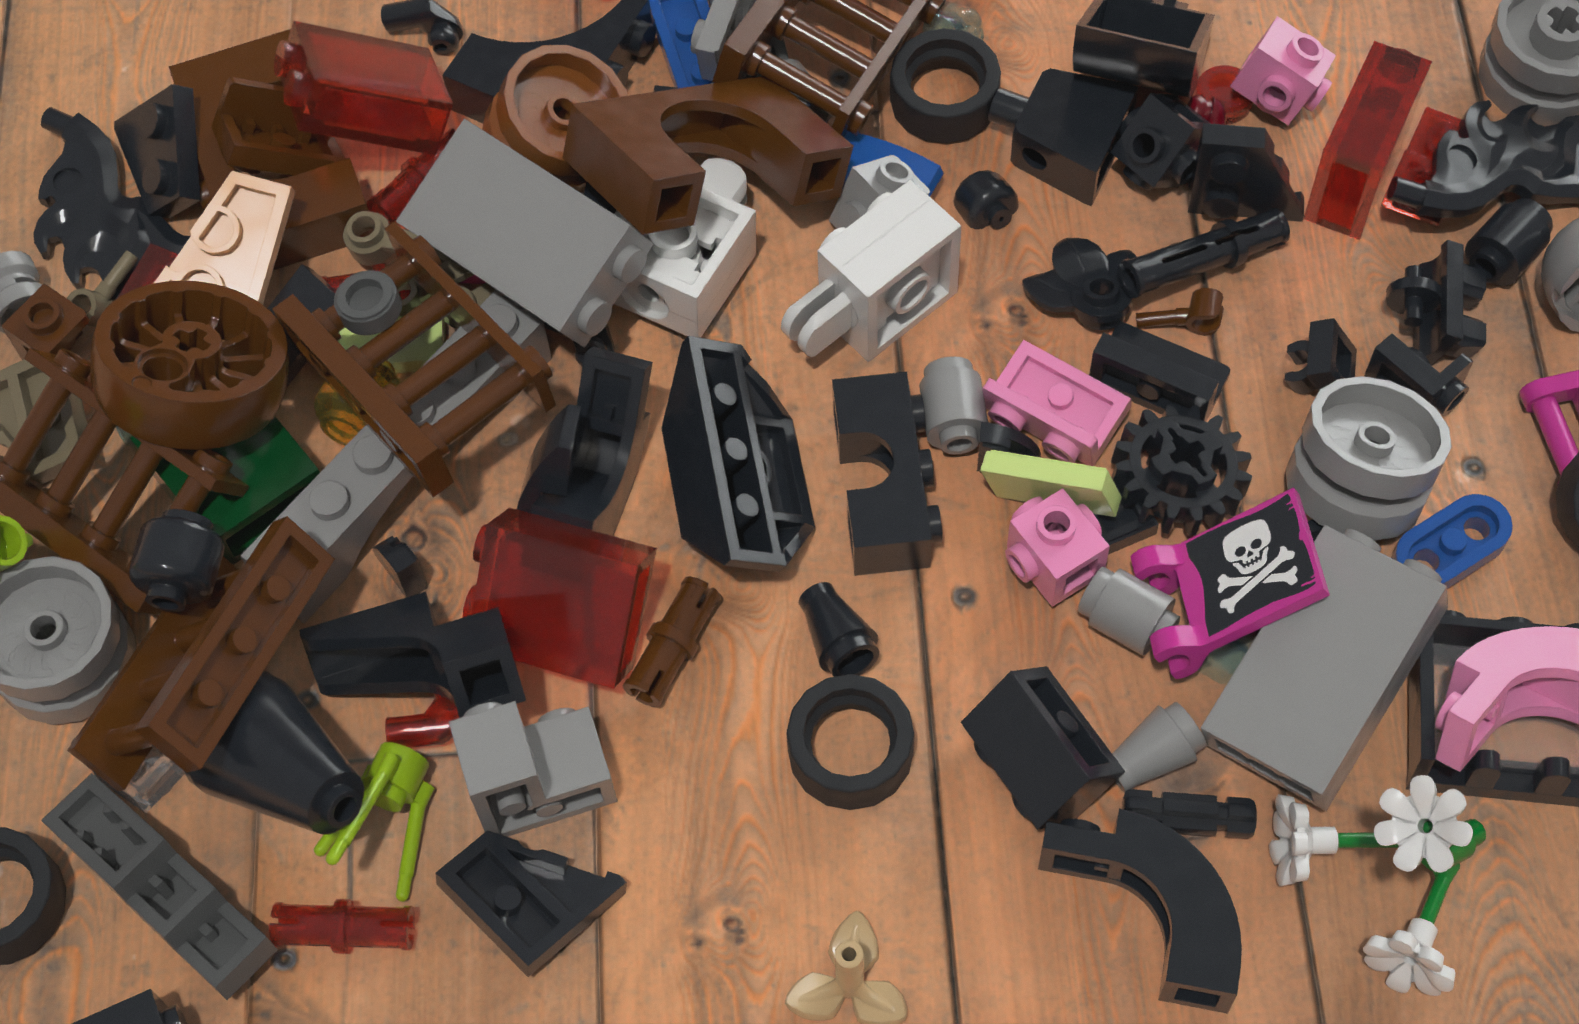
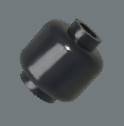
(176, 560)

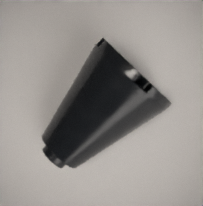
(282, 763)

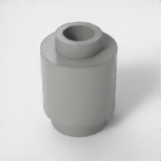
(953, 404)
(1126, 608)

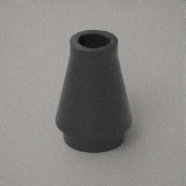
(838, 633)

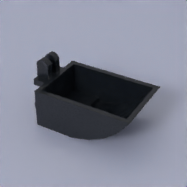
(1143, 43)

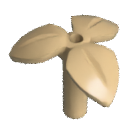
(853, 954)

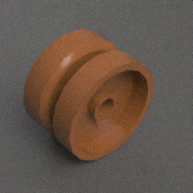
(537, 101)

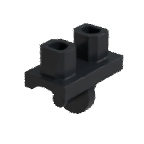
(1434, 301)

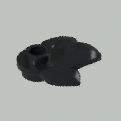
(1082, 283)

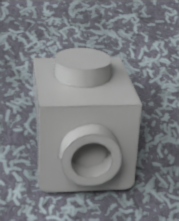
(869, 182)

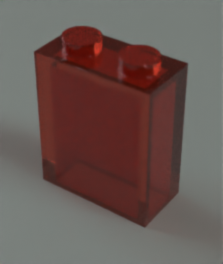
(363, 88)
(1366, 139)
(563, 593)

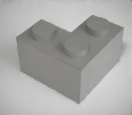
(530, 772)

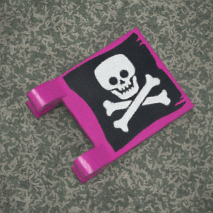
(1234, 579)

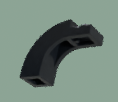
(608, 445)
(1178, 888)

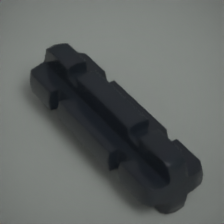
(1195, 812)

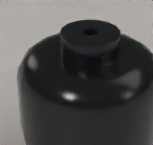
(986, 200)

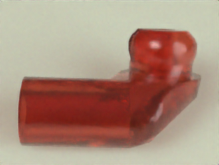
(423, 729)

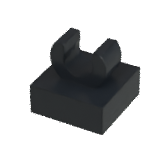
(1327, 355)

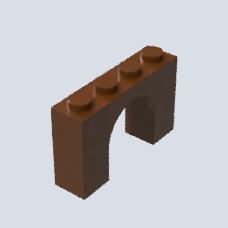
(639, 146)
(323, 195)

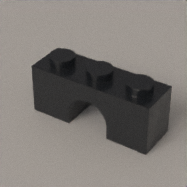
(891, 521)

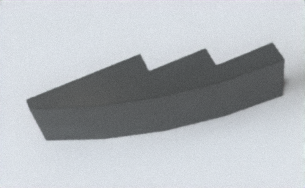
(160, 886)

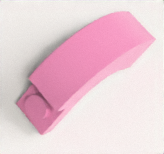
(1504, 680)

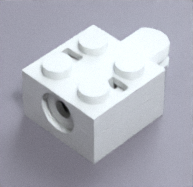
(697, 265)
(879, 275)

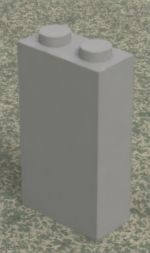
(526, 233)
(1329, 670)

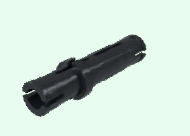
(1224, 245)

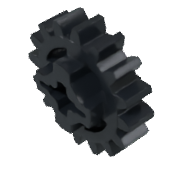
(1181, 469)

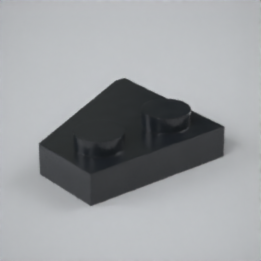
(163, 150)
(1240, 175)

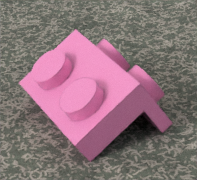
(1056, 404)

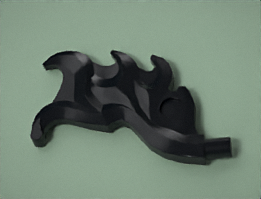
(1493, 160)
(88, 205)

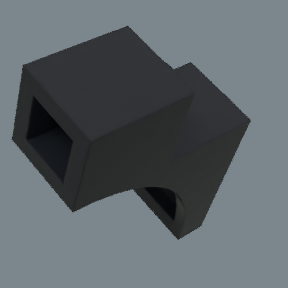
(484, 62)

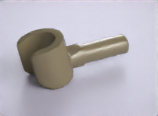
(102, 295)

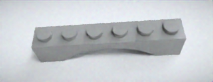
(365, 477)

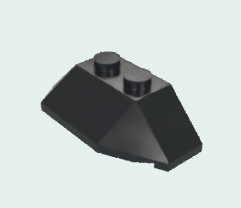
(733, 460)

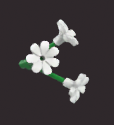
(1424, 832)

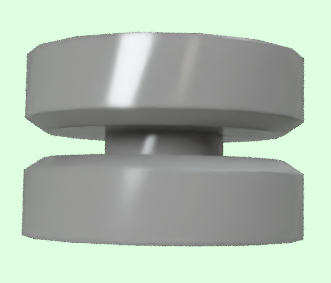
(1533, 58)
(1368, 456)
(59, 639)

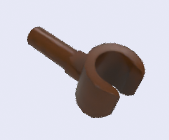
(1201, 317)

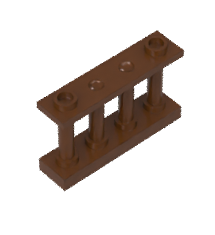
(750, 54)
(388, 408)
(49, 512)
(202, 661)

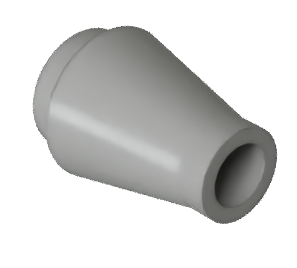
(1158, 746)

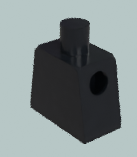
(1066, 129)

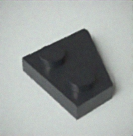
(526, 897)

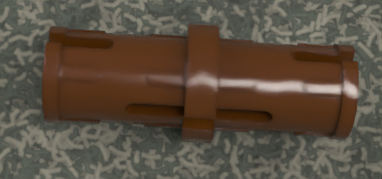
(671, 641)

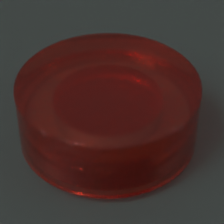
(1216, 83)

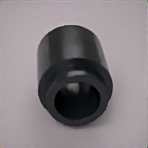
(1510, 241)

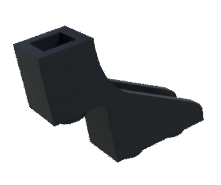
(406, 652)

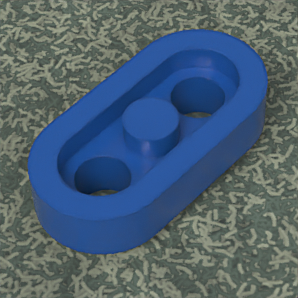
(1445, 544)

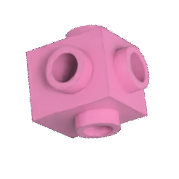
(1285, 72)
(1055, 545)

